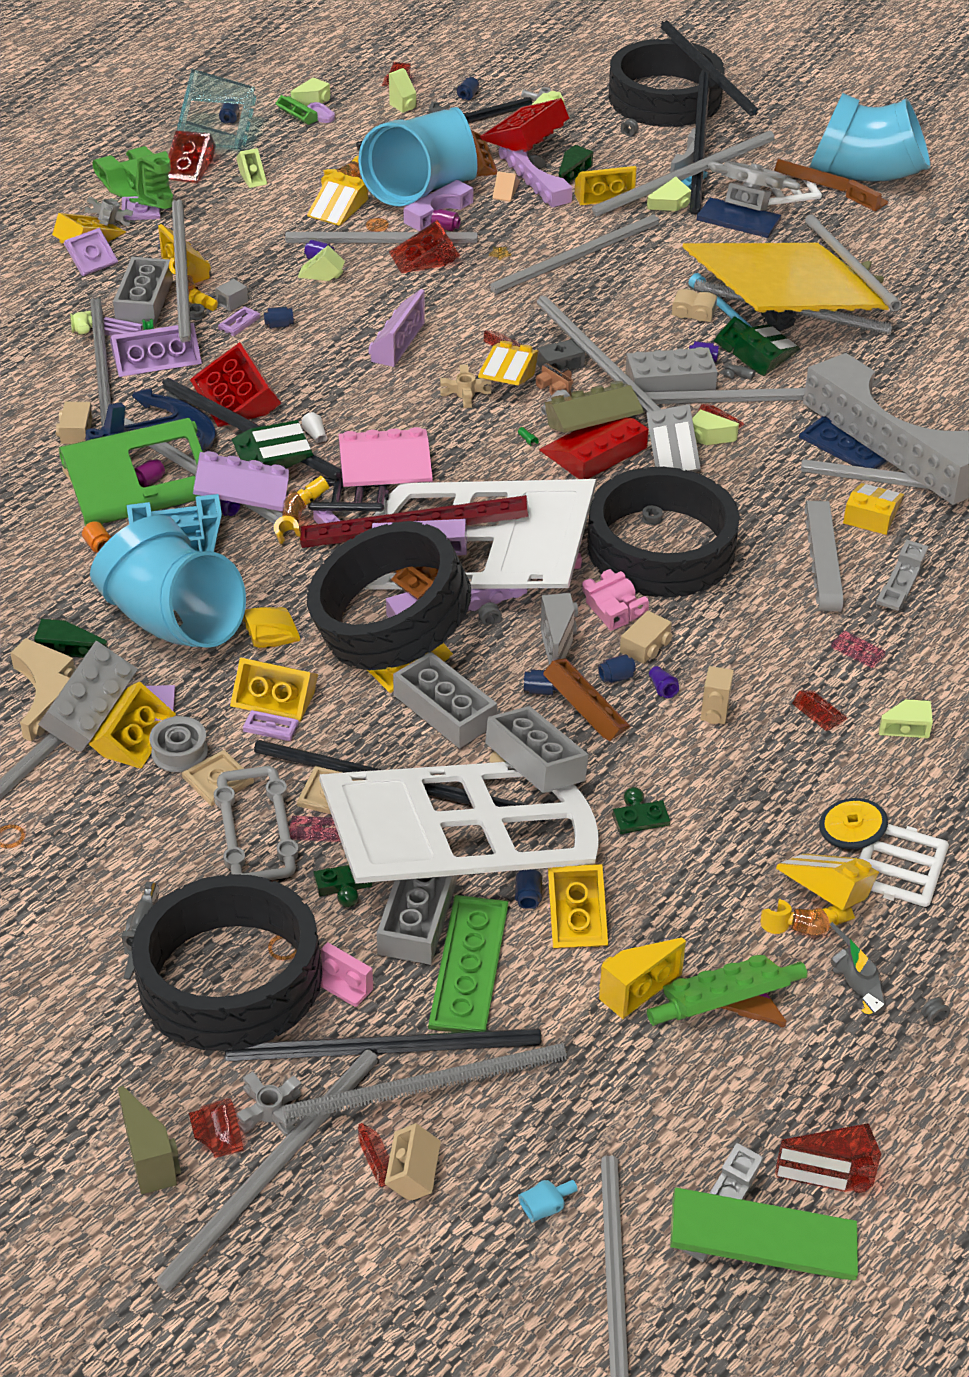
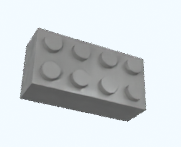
(143, 290)
(672, 370)
(88, 696)
(444, 699)
(536, 749)
(415, 918)

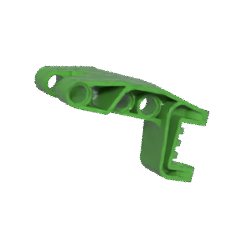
(140, 176)

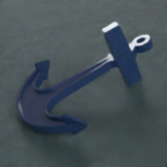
(116, 417)

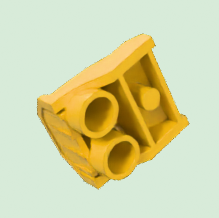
(270, 626)

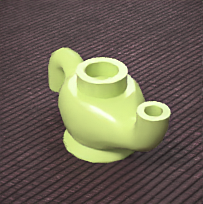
(81, 322)

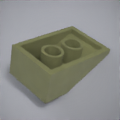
(151, 1149)

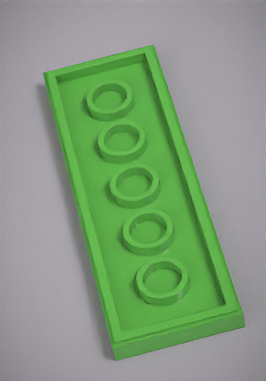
(468, 965)
(764, 1234)

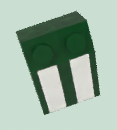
(764, 348)
(274, 444)

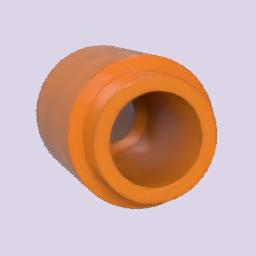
(95, 535)

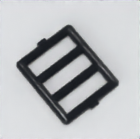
(357, 505)

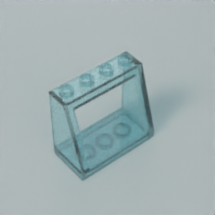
(212, 88)

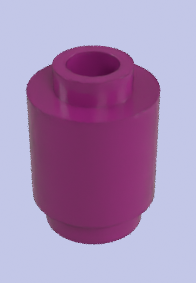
(448, 219)
(149, 472)

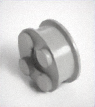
(178, 743)

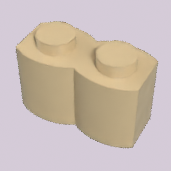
(694, 305)

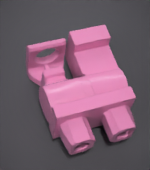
(614, 598)

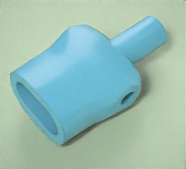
(545, 1199)

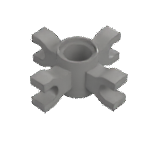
(108, 211)
(268, 1094)

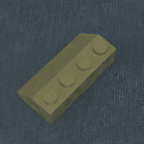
(592, 407)

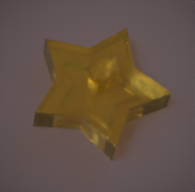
(500, 252)

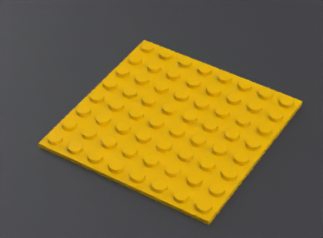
(786, 276)

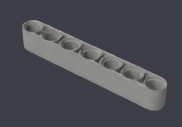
(824, 555)

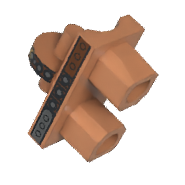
(555, 379)

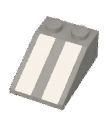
(674, 438)
(558, 624)

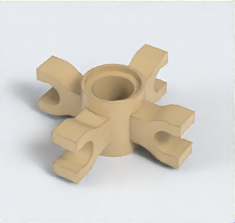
(465, 386)

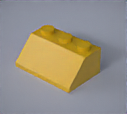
(603, 184)
(167, 252)
(273, 689)
(128, 726)

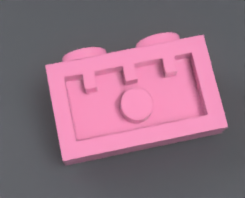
(345, 975)

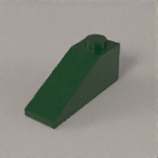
(575, 161)
(66, 638)

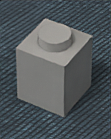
(231, 295)

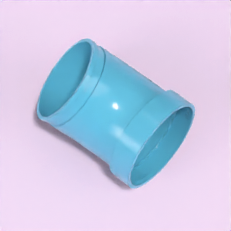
(872, 142)
(417, 156)
(154, 570)

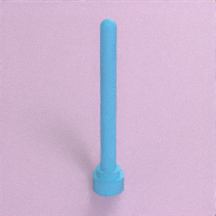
(720, 303)

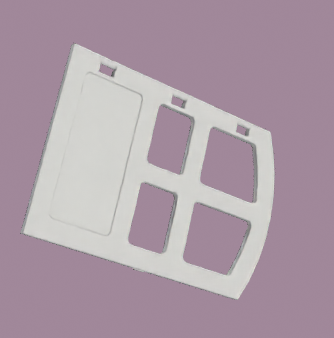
(522, 548)
(398, 835)

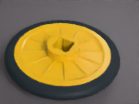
(853, 823)

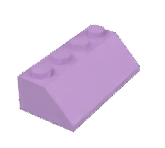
(399, 331)
(153, 350)
(241, 480)

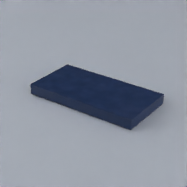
(738, 217)
(840, 444)

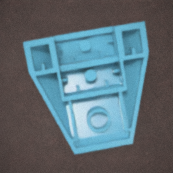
(197, 522)

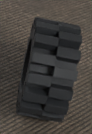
(779, 320)

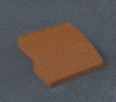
(415, 580)

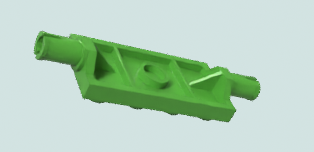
(723, 987)

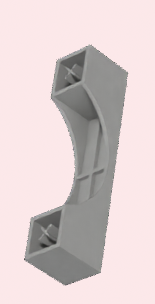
(933, 457)

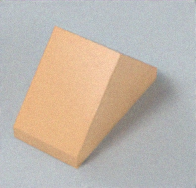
(505, 186)

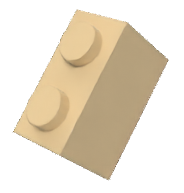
(74, 422)
(646, 637)
(716, 695)
(412, 1162)

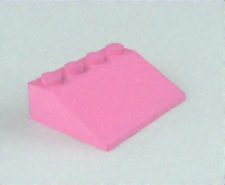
(385, 457)

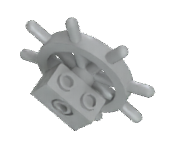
(753, 176)

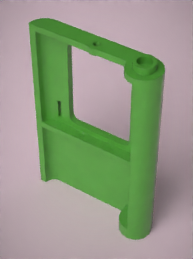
(107, 480)

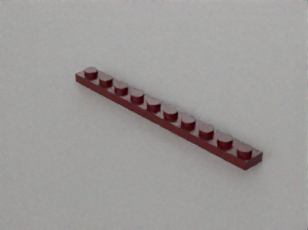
(473, 513)

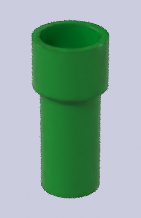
(525, 434)

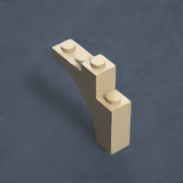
(48, 673)

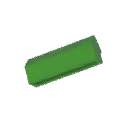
(284, 104)

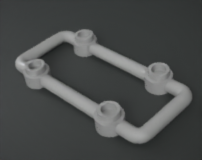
(276, 791)

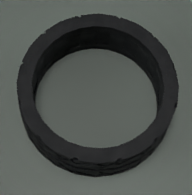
(657, 105)
(675, 491)
(413, 630)
(238, 1019)

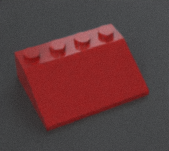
(528, 125)
(236, 384)
(597, 447)

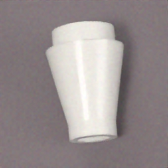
(314, 427)

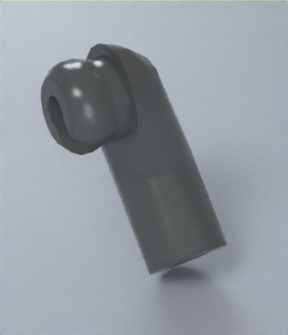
(731, 370)

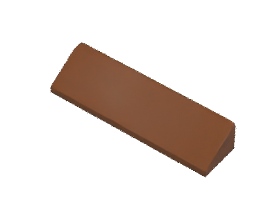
(483, 163)
(811, 175)
(585, 699)

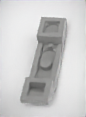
(683, 160)
(903, 575)
(734, 1180)

